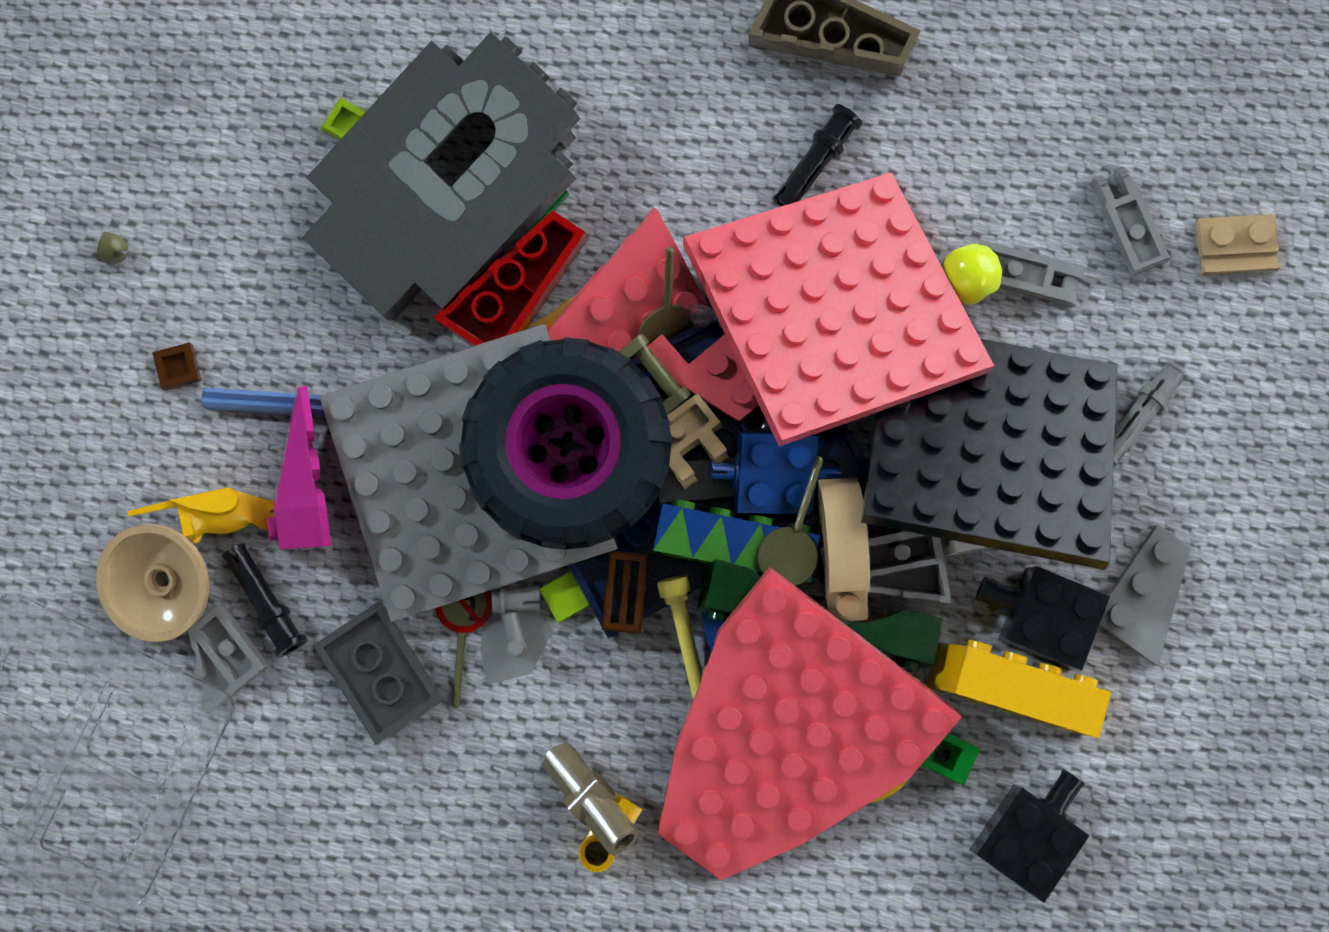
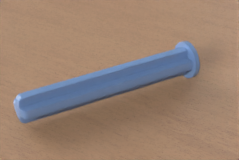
(255, 401)

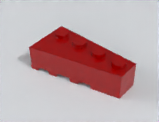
(515, 285)

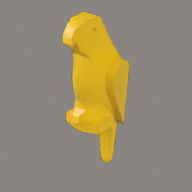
(215, 512)

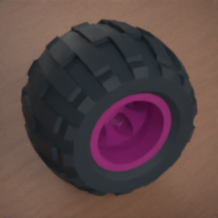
(503, 429)

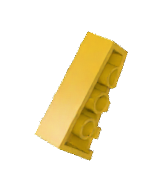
(1020, 688)

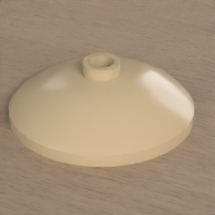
(133, 587)

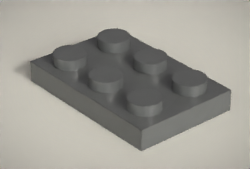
(378, 673)

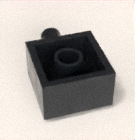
(1047, 616)
(1032, 838)

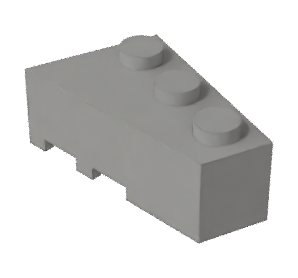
(904, 565)

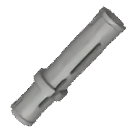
(1151, 400)

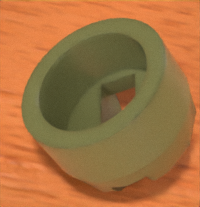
(109, 248)

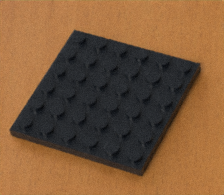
(1004, 458)

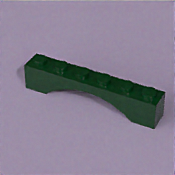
(902, 636)

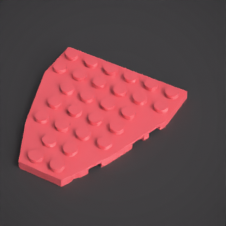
(791, 732)

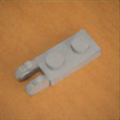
(1131, 223)

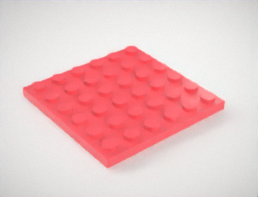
(836, 307)

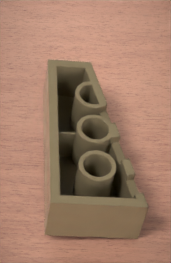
(835, 33)

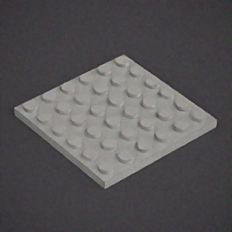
(413, 496)

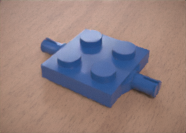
(771, 476)

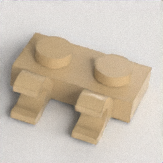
(689, 426)

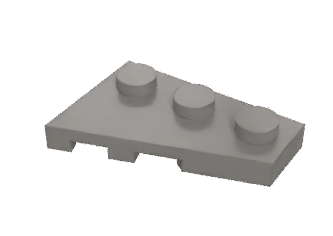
(1147, 594)

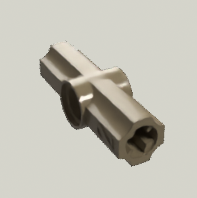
(590, 798)

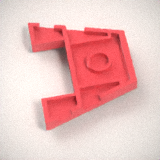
(712, 375)

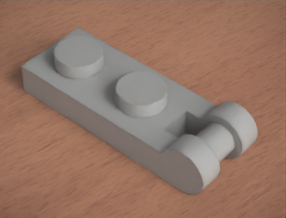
(1034, 273)

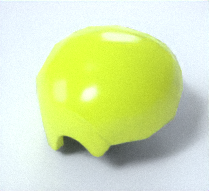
(973, 272)

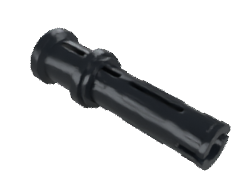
(826, 144)
(272, 616)

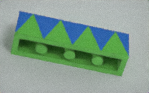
(714, 535)

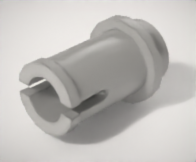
(515, 600)

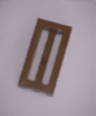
(621, 626)

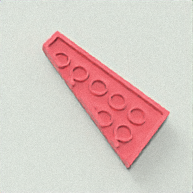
(628, 289)

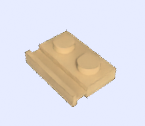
(1238, 244)

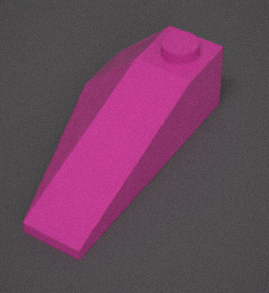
(298, 503)

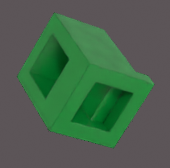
(959, 760)

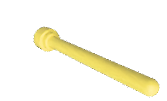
(675, 593)

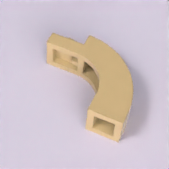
(844, 548)

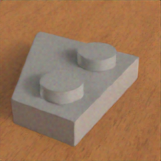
(224, 652)

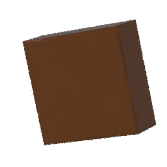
(177, 366)

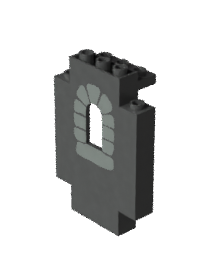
(398, 221)

